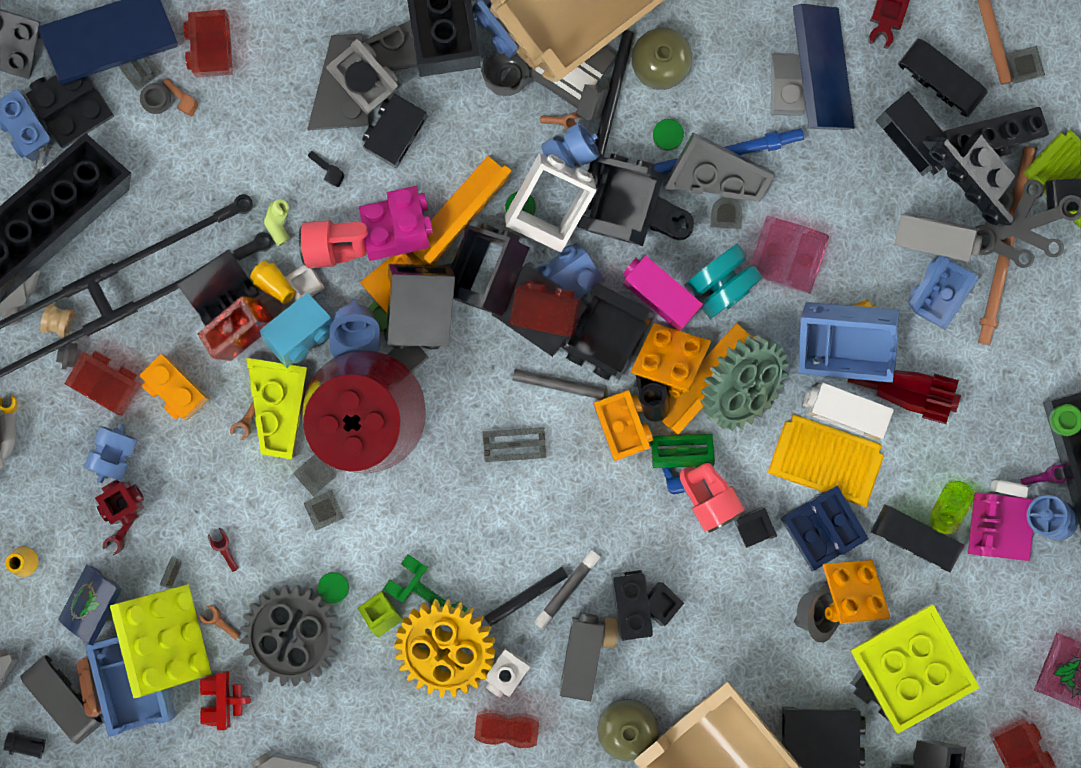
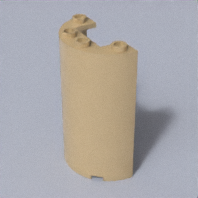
(565, 32)
(718, 734)

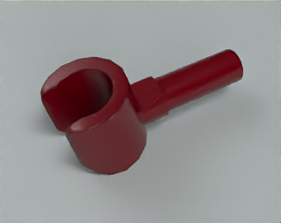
(118, 538)
(222, 546)

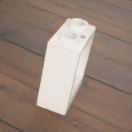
(538, 229)
(847, 411)

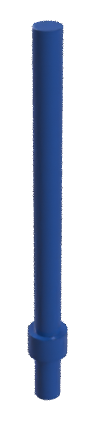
(771, 141)

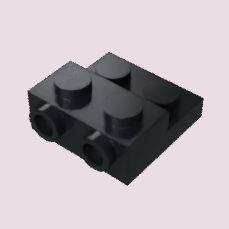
(69, 107)

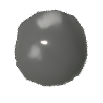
(515, 79)

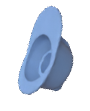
(354, 330)

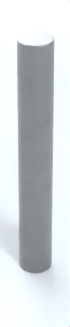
(558, 384)

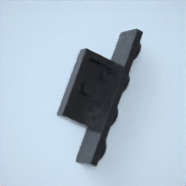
(1003, 131)
(977, 172)

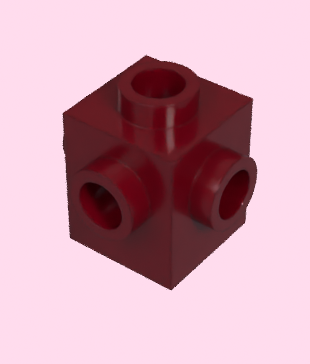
(109, 507)

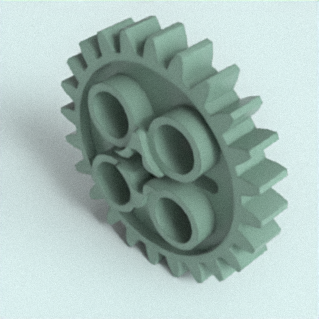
(744, 382)

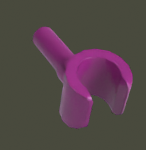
(1048, 476)

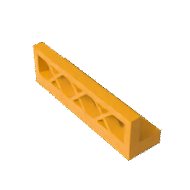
(463, 208)
(689, 404)

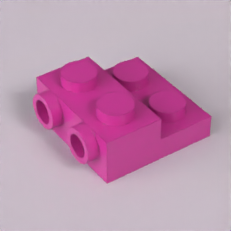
(396, 224)

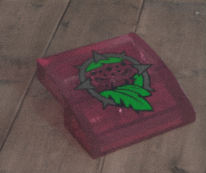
(1062, 671)

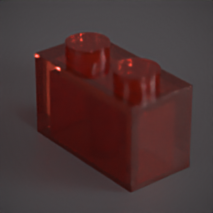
(545, 309)
(235, 328)
(103, 383)

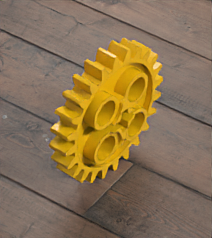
(444, 648)

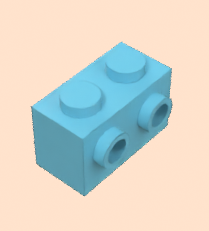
(297, 330)

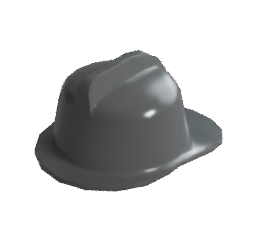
(812, 614)

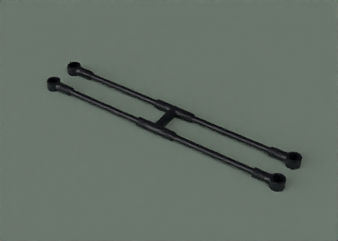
(93, 279)

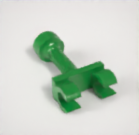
(415, 585)

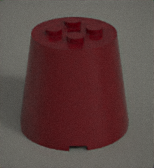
(384, 399)

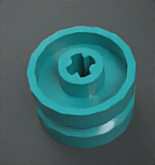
(724, 281)

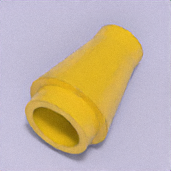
(272, 281)
(28, 559)

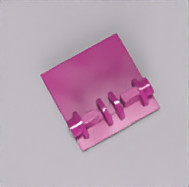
(1000, 527)

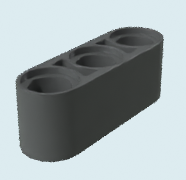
(59, 699)

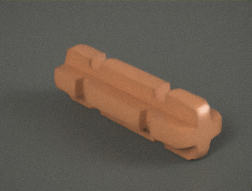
(88, 689)

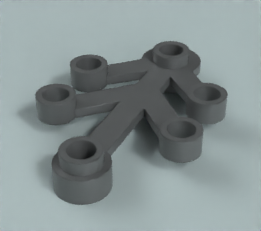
(1023, 225)

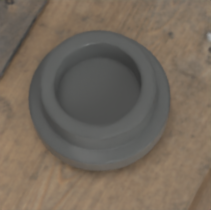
(155, 98)
(67, 355)

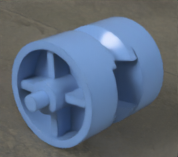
(574, 148)
(110, 453)
(1052, 517)

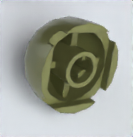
(661, 58)
(627, 729)

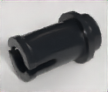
(24, 745)

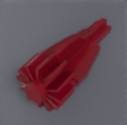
(918, 393)

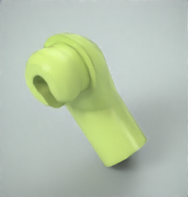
(275, 219)

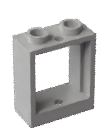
(938, 237)

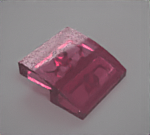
(789, 254)

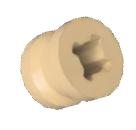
(57, 320)

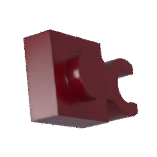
(887, 15)

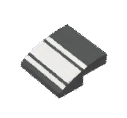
(572, 85)

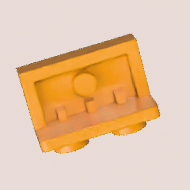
(622, 424)

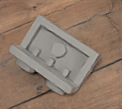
(385, 81)

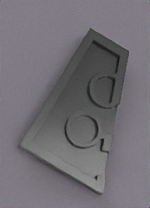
(394, 47)
(332, 104)
(716, 170)

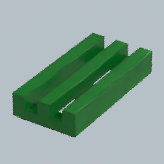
(682, 455)

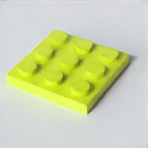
(160, 640)
(914, 668)

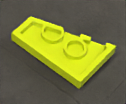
(277, 404)

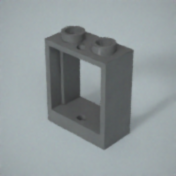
(582, 657)

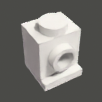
(506, 661)

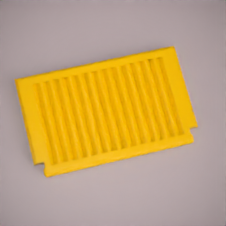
(827, 458)

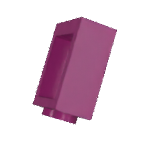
(661, 292)

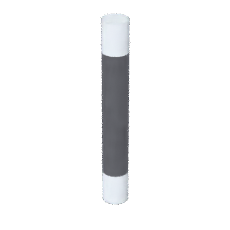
(567, 589)

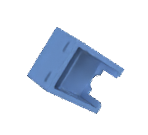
(848, 341)
(114, 692)

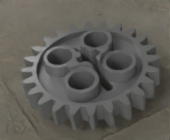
(265, 623)

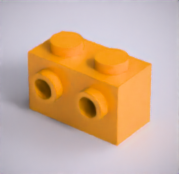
(174, 387)

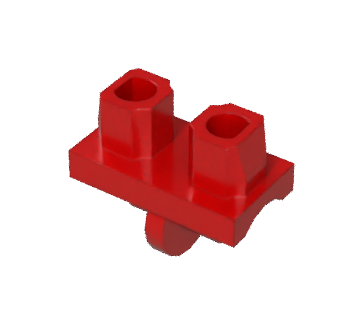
(220, 686)

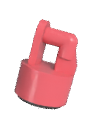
(320, 239)
(710, 510)

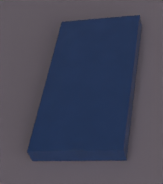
(106, 37)
(823, 67)

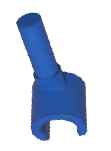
(673, 483)

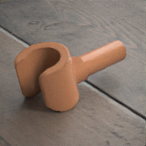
(187, 103)
(566, 121)
(245, 422)
(218, 621)

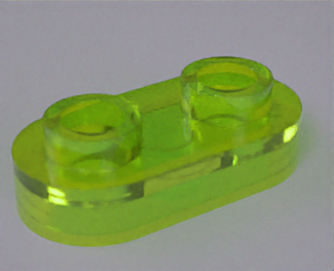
(948, 512)

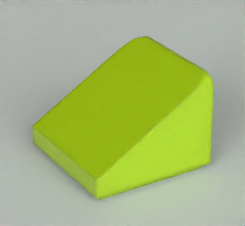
(379, 614)

